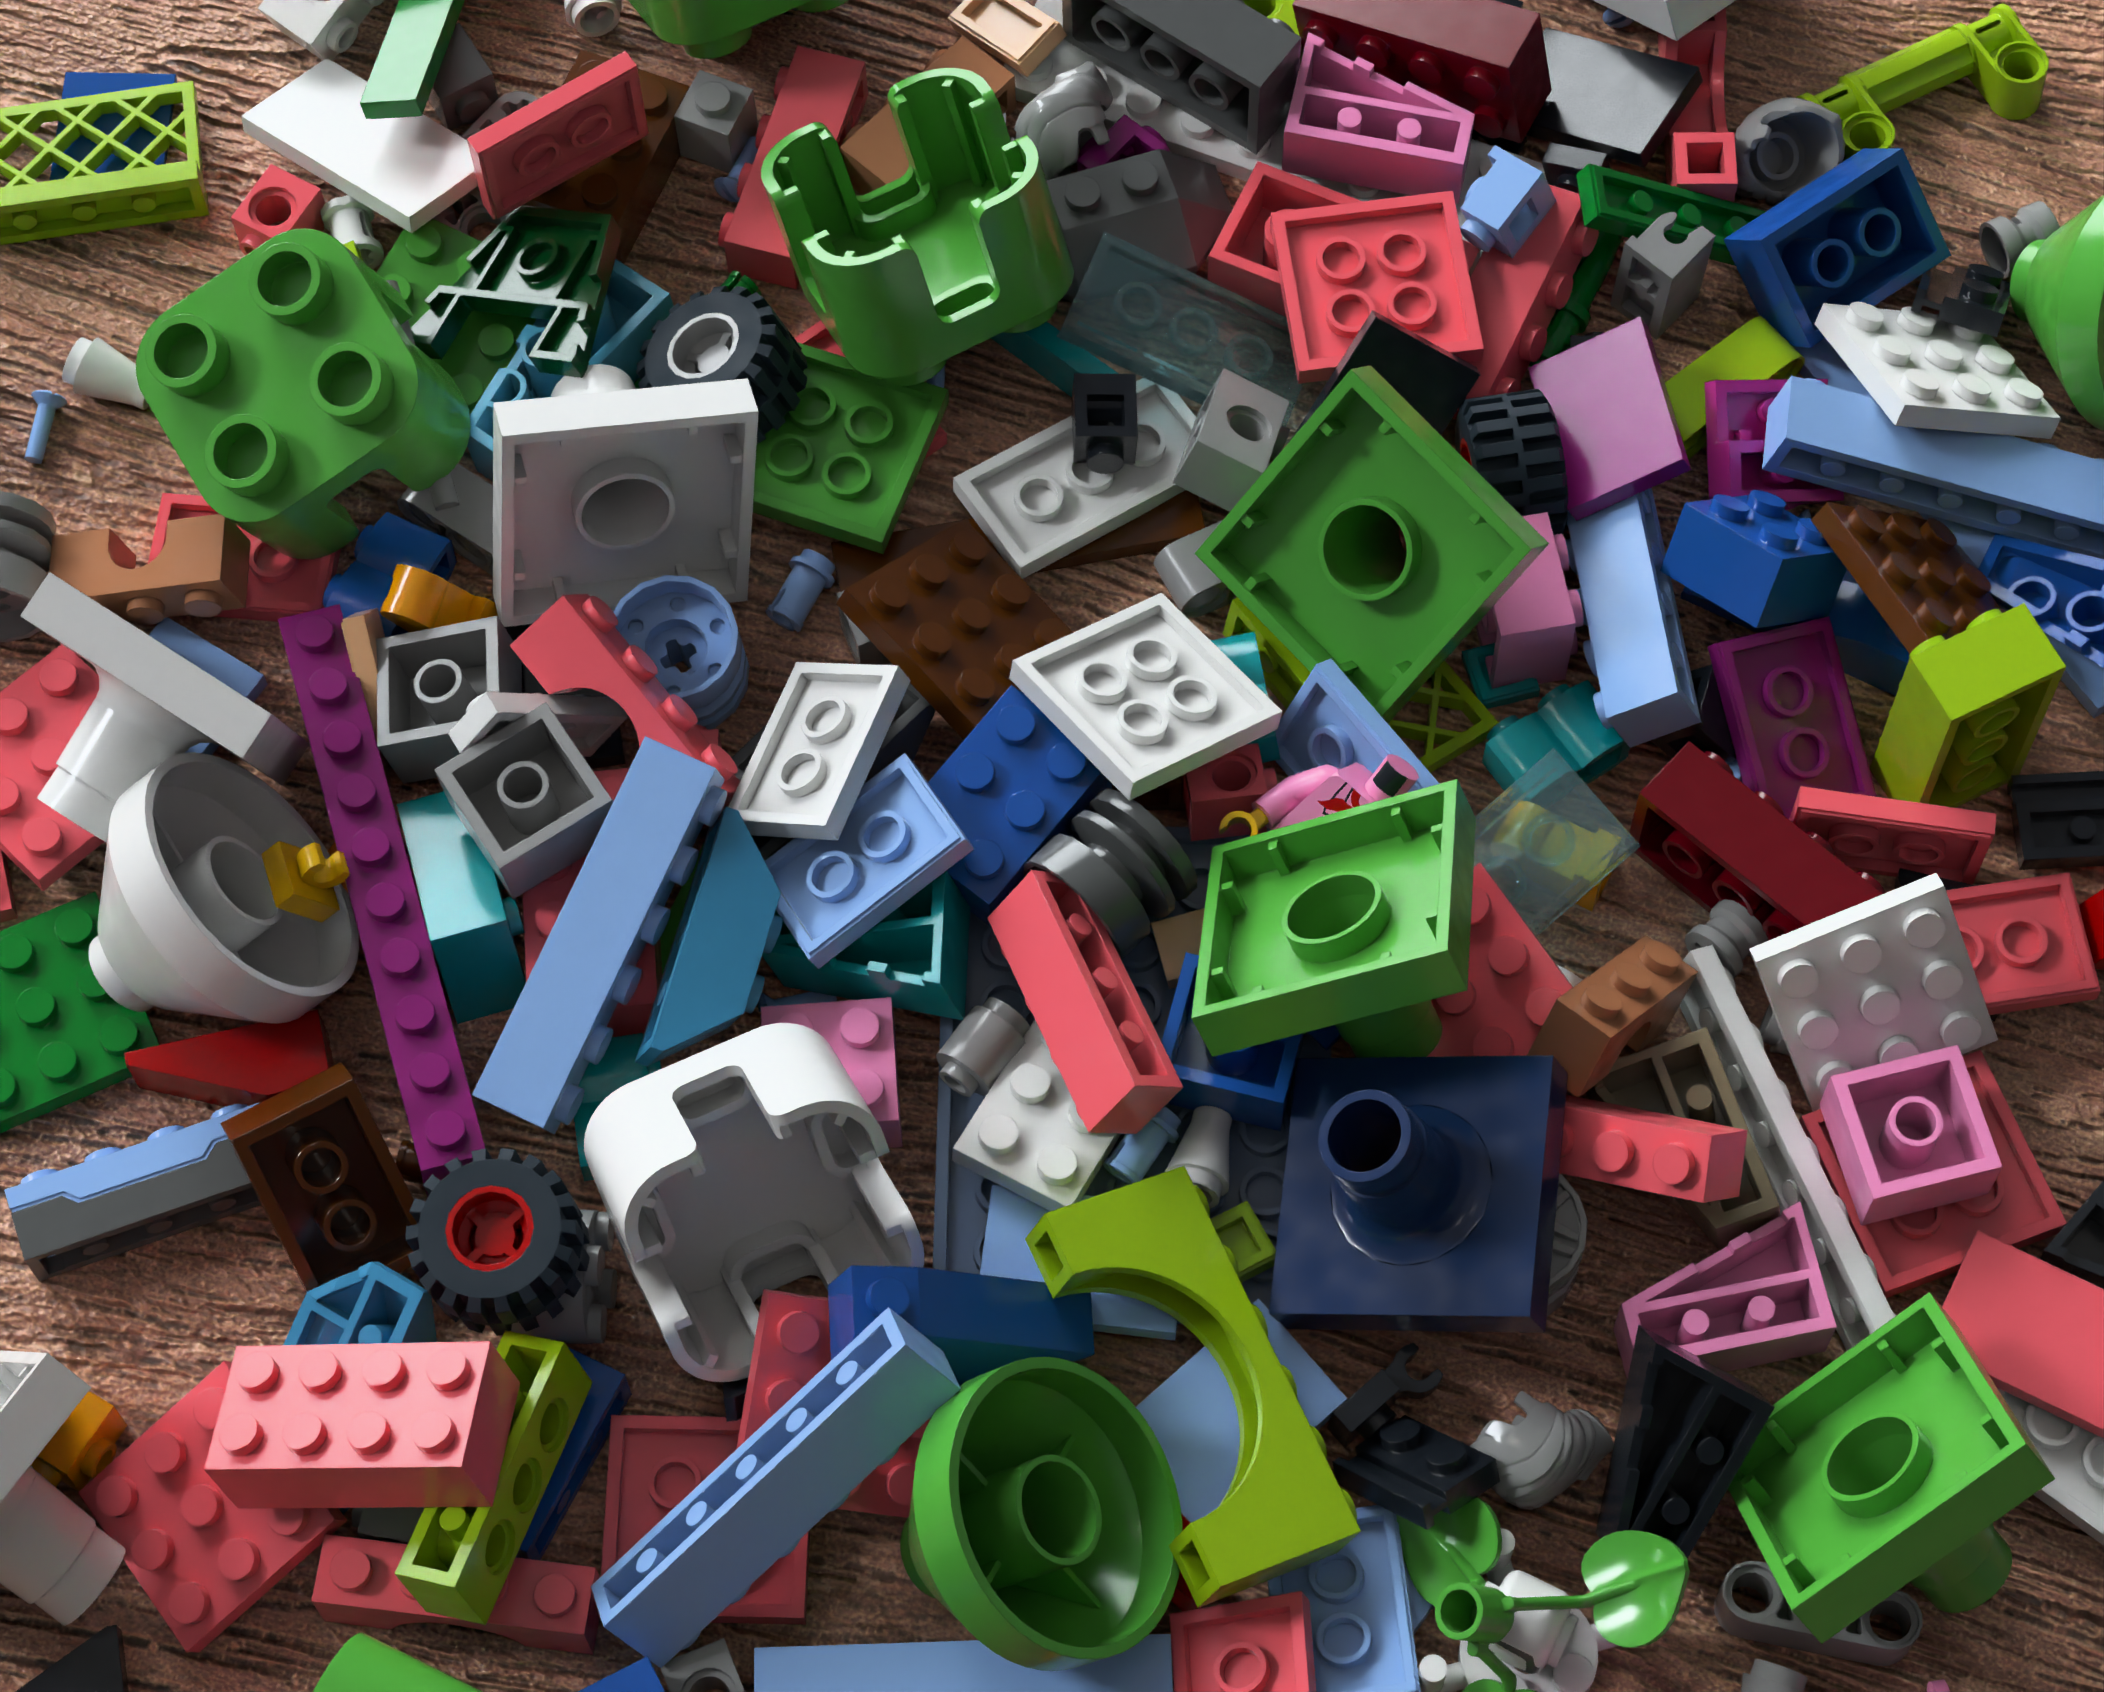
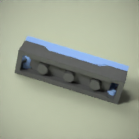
(129, 1196)

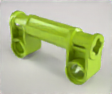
(1991, 52)

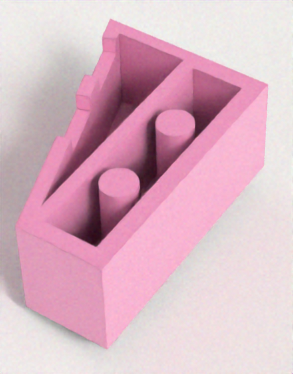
(1742, 1304)

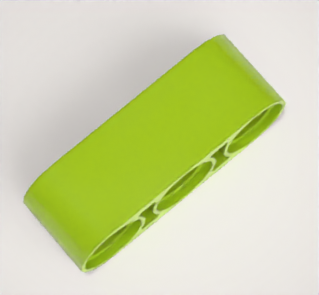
(1748, 353)

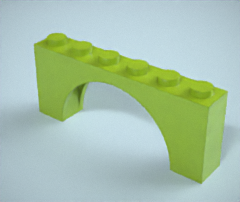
(1163, 1250)

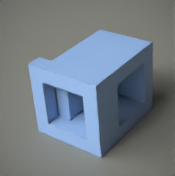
(1505, 204)

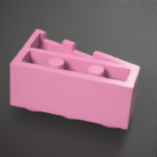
(1371, 130)

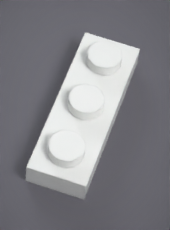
(585, 718)

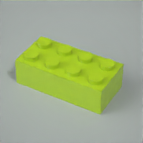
(1968, 710)

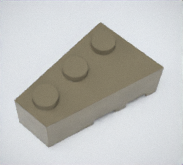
(1690, 1082)

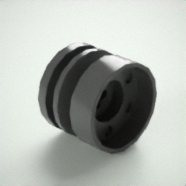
(1119, 866)

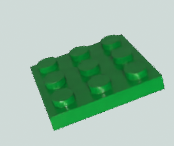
(56, 1020)

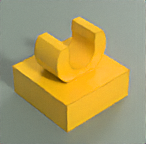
(304, 879)

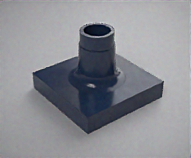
(1420, 1194)

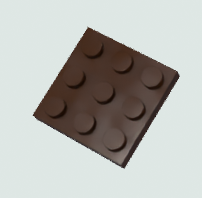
(1907, 571)
(953, 621)

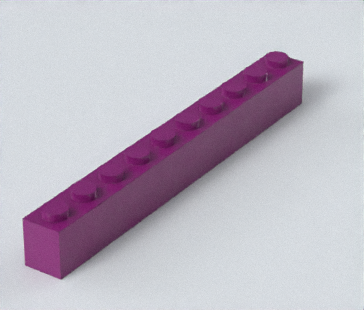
(382, 893)

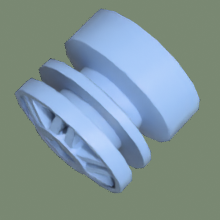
(694, 624)

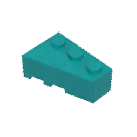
(463, 910)
(910, 955)

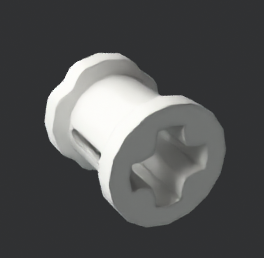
(351, 221)

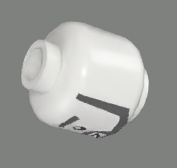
(1536, 1635)

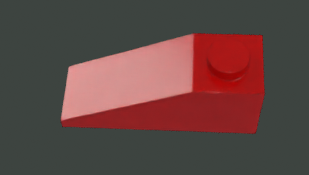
(236, 1063)

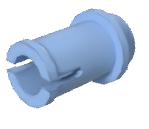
(801, 589)
(1139, 1151)

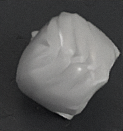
(1066, 118)
(1786, 148)
(1543, 1451)

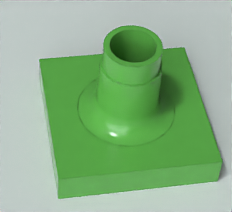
(1323, 551)
(1340, 927)
(1889, 1476)

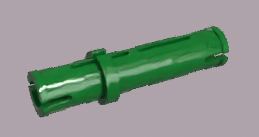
(1586, 283)

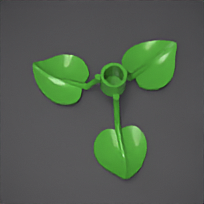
(1630, 1574)

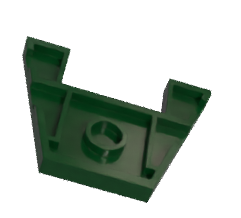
(533, 267)

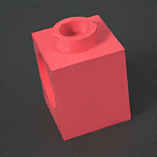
(274, 199)
(1225, 787)

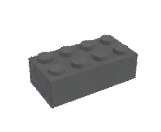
(1199, 55)

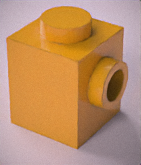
(82, 1443)

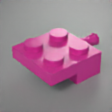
(1736, 444)

